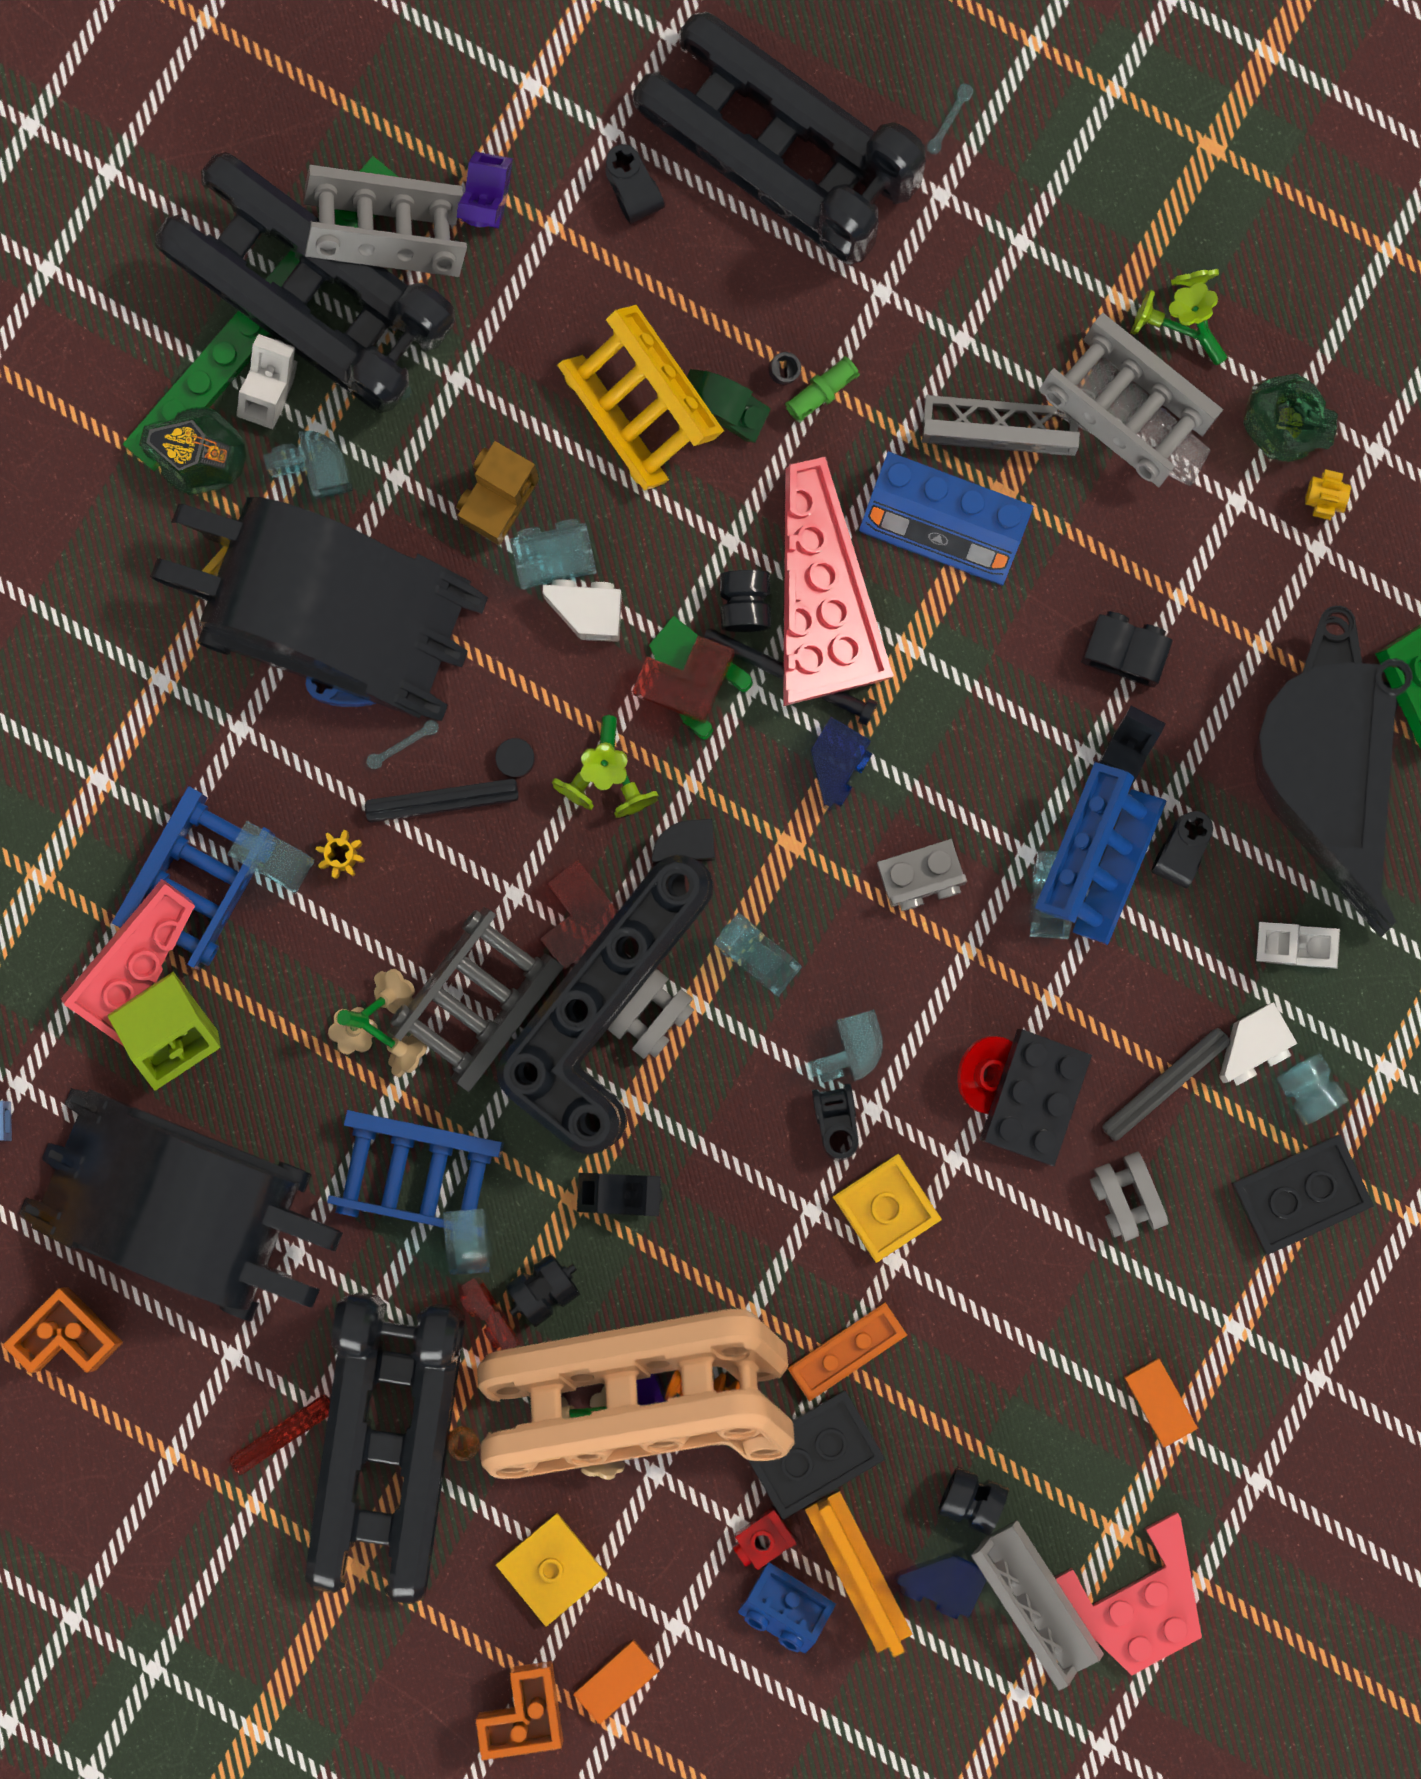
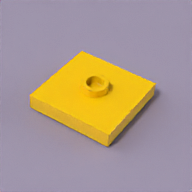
(887, 1208)
(551, 1569)

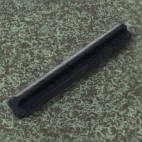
(441, 800)

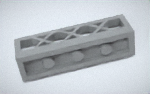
(998, 435)
(1038, 1603)

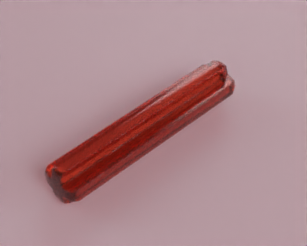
(281, 1435)

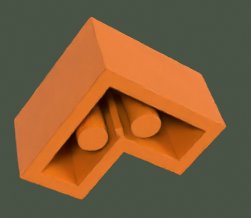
(66, 1325)
(528, 1726)

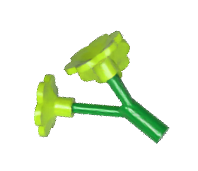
(1191, 307)
(603, 768)

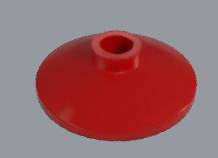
(985, 1053)

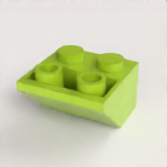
(164, 1031)

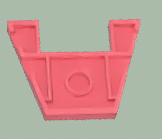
(1148, 1615)

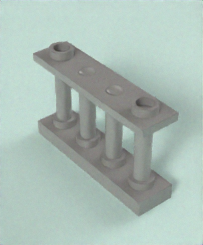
(389, 197)
(1150, 373)

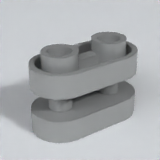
(675, 1011)
(1108, 1186)

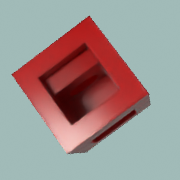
(774, 1528)

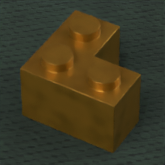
(500, 492)

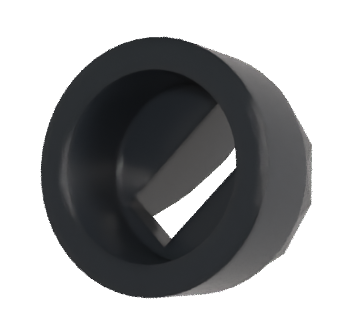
(792, 368)

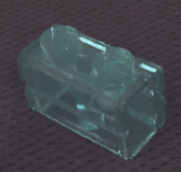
(553, 553)

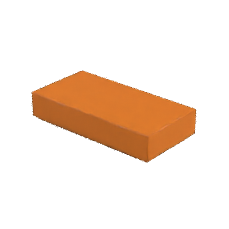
(1160, 1402)
(616, 1682)

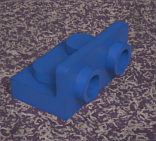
(786, 1609)

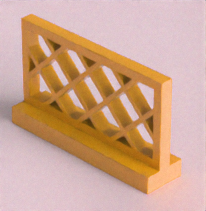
(859, 1573)

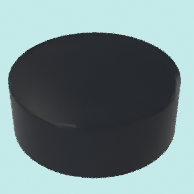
(515, 758)

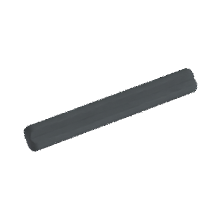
(1166, 1084)

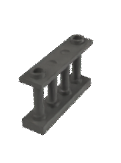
(490, 1034)

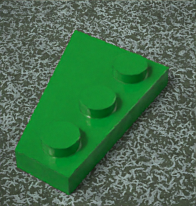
(1409, 650)

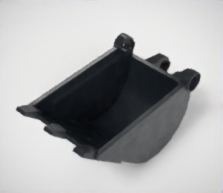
(326, 603)
(1329, 762)
(174, 1205)

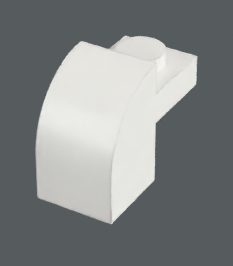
(267, 382)

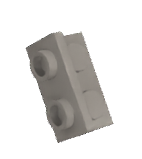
(922, 874)

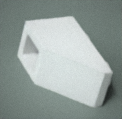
(588, 611)
(1254, 1040)

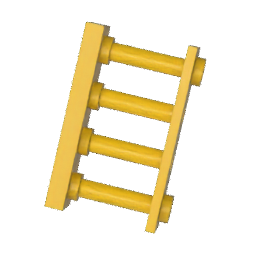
(667, 379)

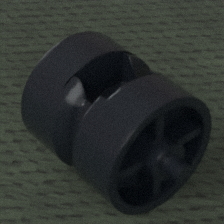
(542, 1290)

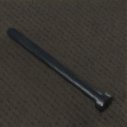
(776, 668)

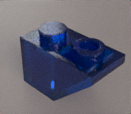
(835, 758)
(946, 1580)

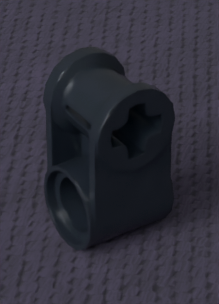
(634, 189)
(1179, 854)
(836, 1118)

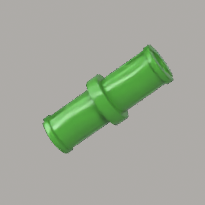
(822, 389)

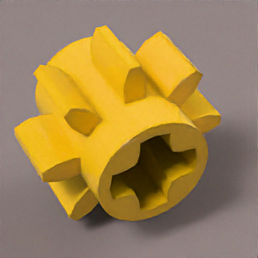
(1327, 494)
(329, 853)

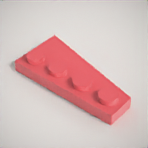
(130, 958)

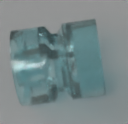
(1312, 1089)

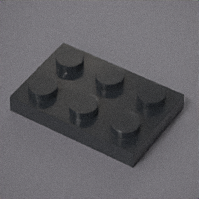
(1035, 1097)
(1302, 1194)
(827, 1452)

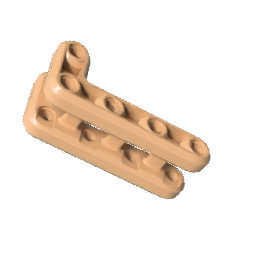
(625, 1429)

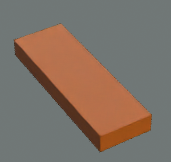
(847, 1351)

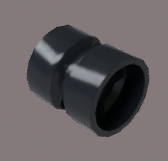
(745, 601)
(973, 1500)

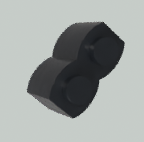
(1127, 649)

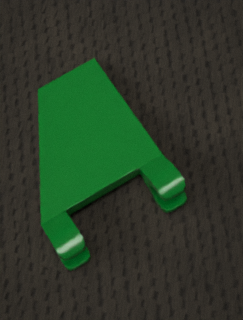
(674, 647)

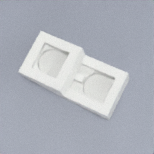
(1298, 945)

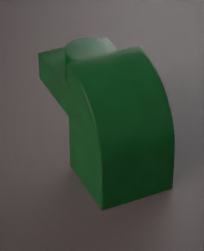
(730, 404)

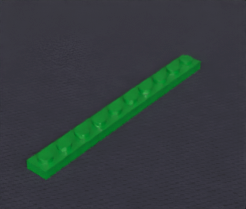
(228, 350)

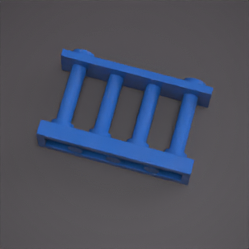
(174, 845)
(1083, 848)
(404, 1137)

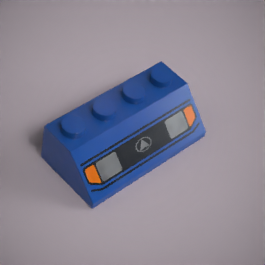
(945, 518)

